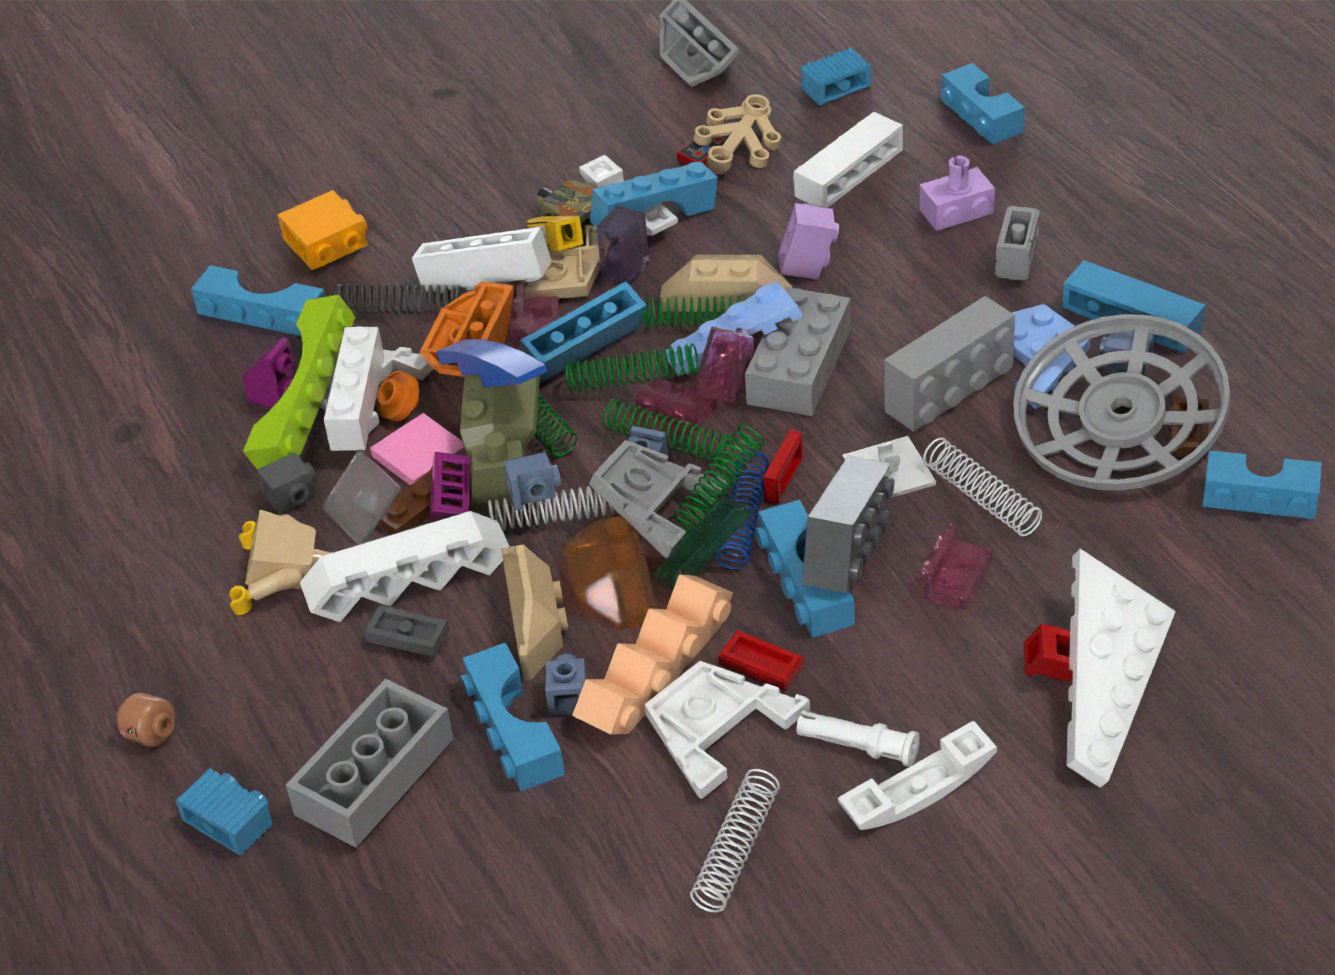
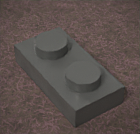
(406, 631)

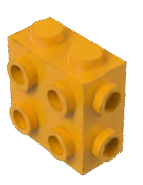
(323, 229)

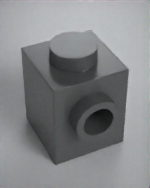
(287, 482)

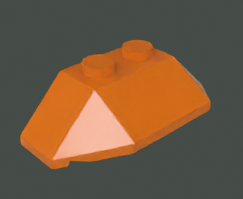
(473, 315)

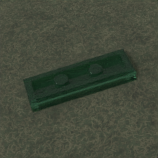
(702, 542)

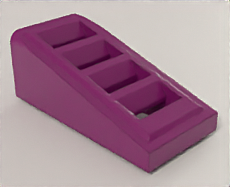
(442, 511)

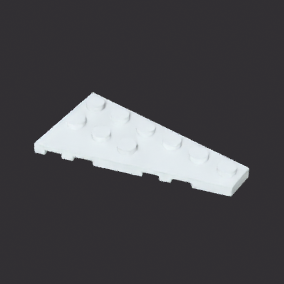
(1111, 657)

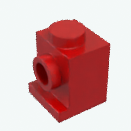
(1048, 653)

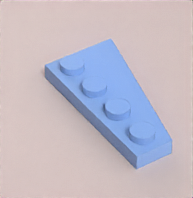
(754, 314)

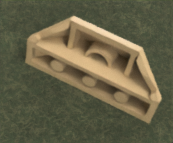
(719, 277)
(533, 608)

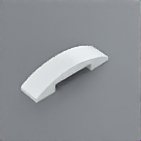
(604, 171)
(922, 783)

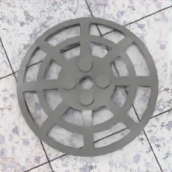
(1118, 390)

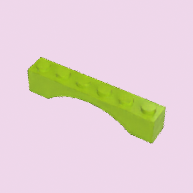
(291, 418)

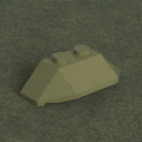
(498, 409)

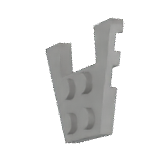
(640, 483)

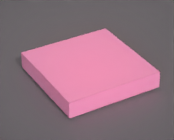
(412, 447)

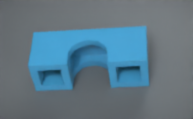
(968, 95)
(1289, 493)

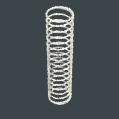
(935, 463)
(545, 516)
(712, 889)

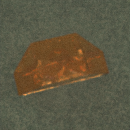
(610, 571)

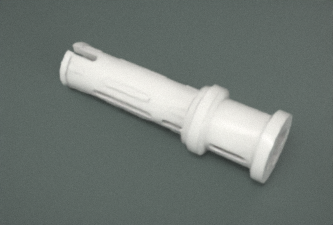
(875, 740)

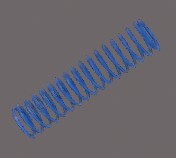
(755, 518)

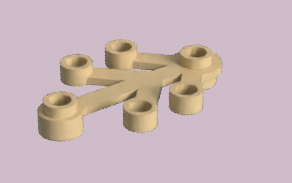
(753, 109)

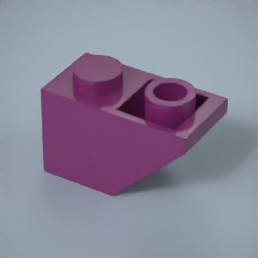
(270, 374)

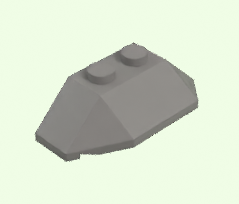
(693, 44)

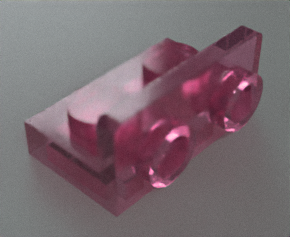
(532, 313)
(723, 364)
(674, 401)
(954, 570)

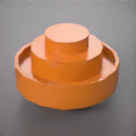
(397, 396)

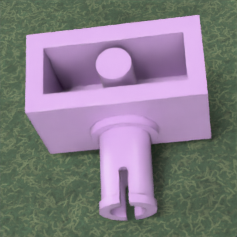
(957, 197)
(807, 241)

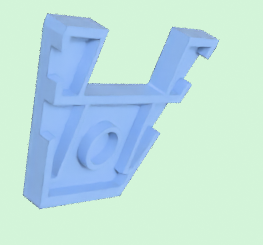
(1032, 331)

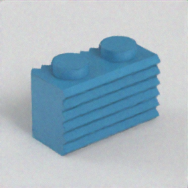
(835, 76)
(225, 811)

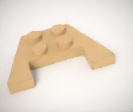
(570, 271)

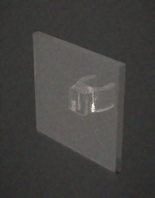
(361, 497)

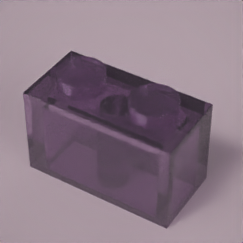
(623, 245)

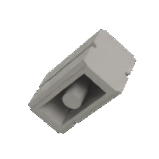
(1017, 243)

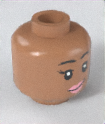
(144, 718)

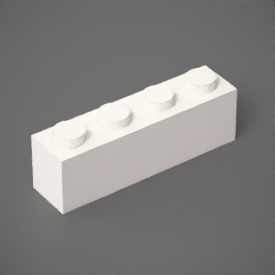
(848, 160)
(484, 258)
(354, 389)

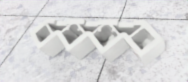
(389, 564)

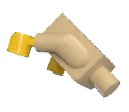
(278, 558)

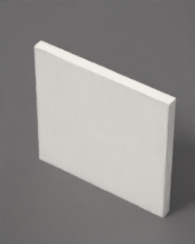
(906, 464)

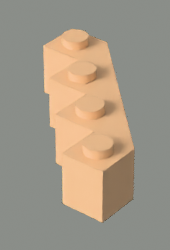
(661, 653)

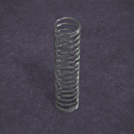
(393, 297)

